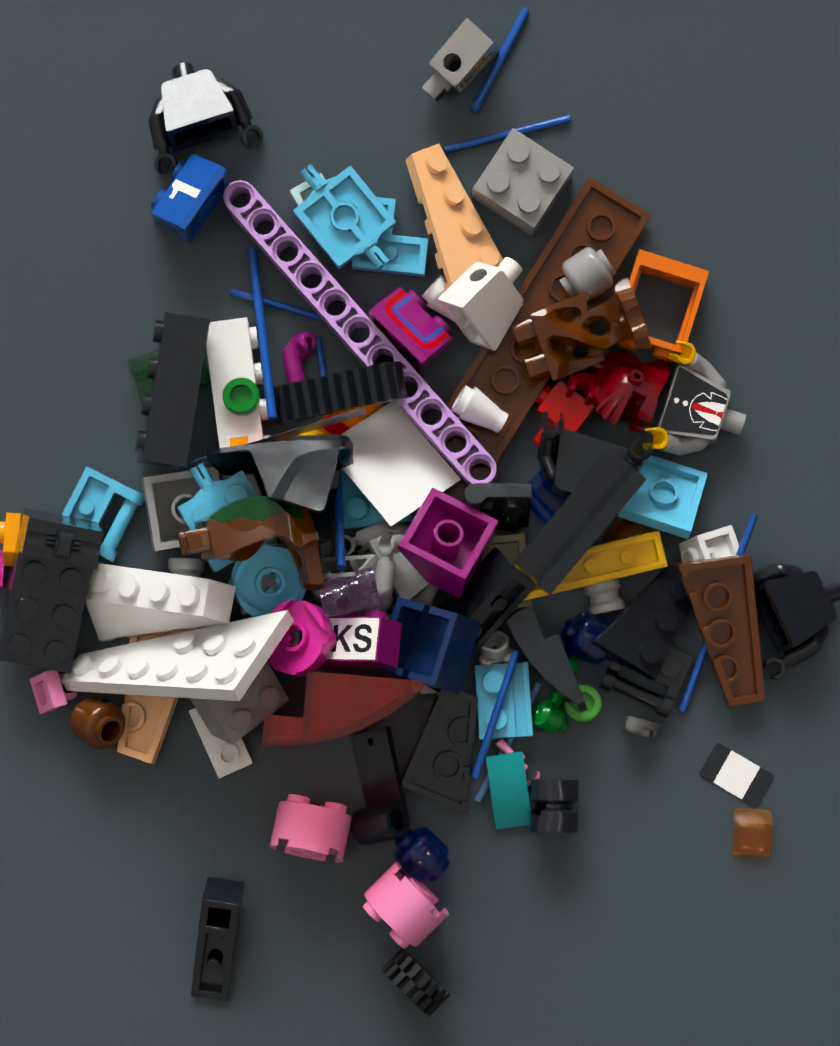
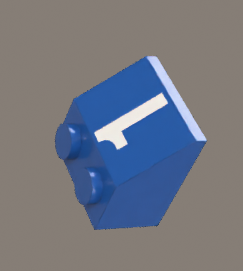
(190, 197)

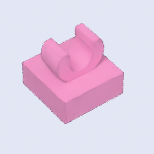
(49, 691)

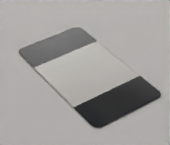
(736, 774)

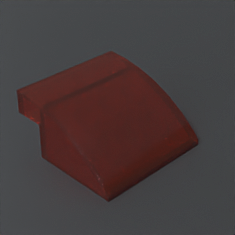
(339, 708)

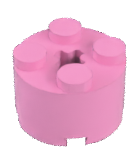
(311, 829)
(404, 906)

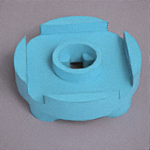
(248, 583)

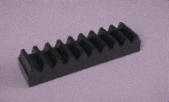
(339, 392)

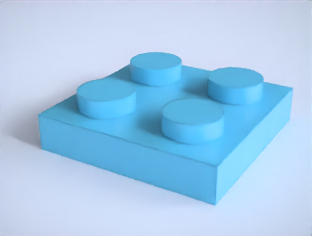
(667, 497)

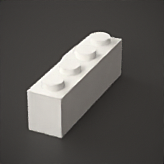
(147, 601)

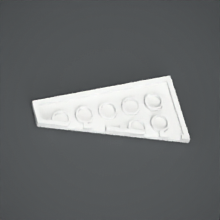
(194, 664)

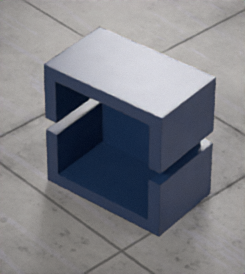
(433, 647)

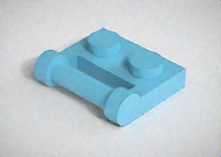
(92, 501)

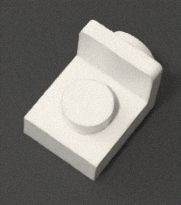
(710, 545)

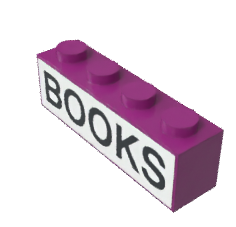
(363, 641)

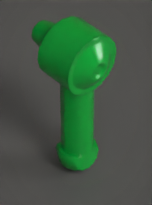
(549, 714)

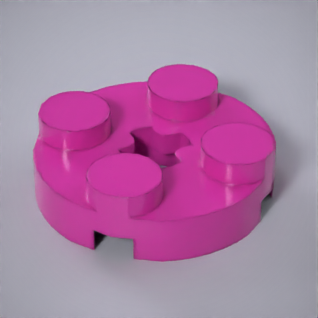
(315, 644)

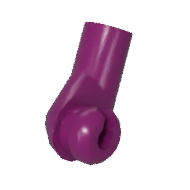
(295, 354)

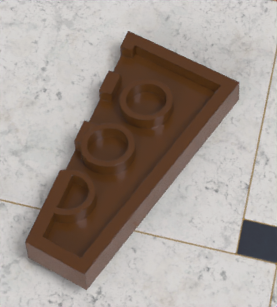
(726, 615)

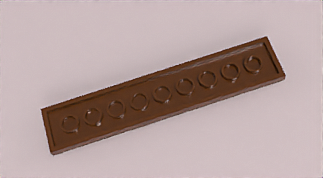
(594, 220)

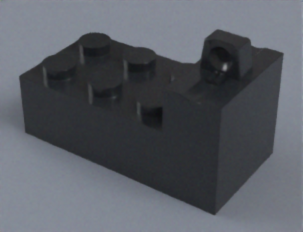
(48, 589)

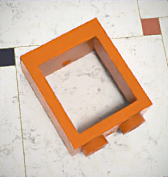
(677, 273)

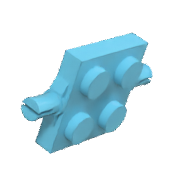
(344, 217)
(212, 497)

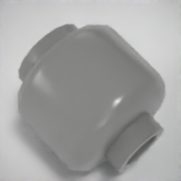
(588, 273)

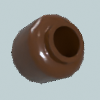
(97, 722)

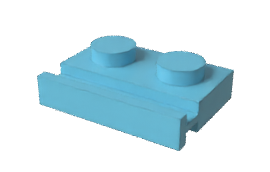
(516, 711)

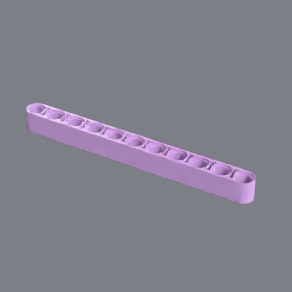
(351, 319)

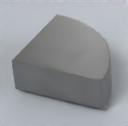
(641, 727)

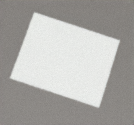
(395, 463)

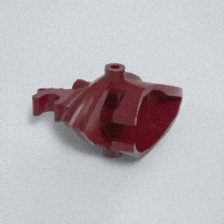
(622, 388)

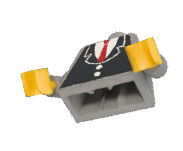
(694, 406)

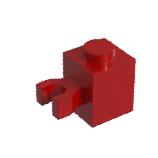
(555, 401)

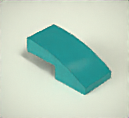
(508, 790)

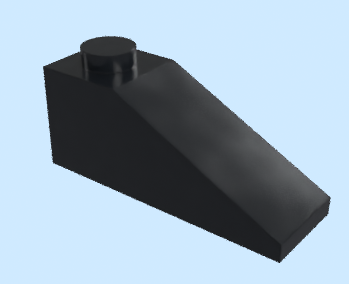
(217, 938)

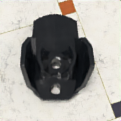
(293, 471)

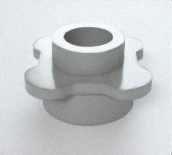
(495, 649)

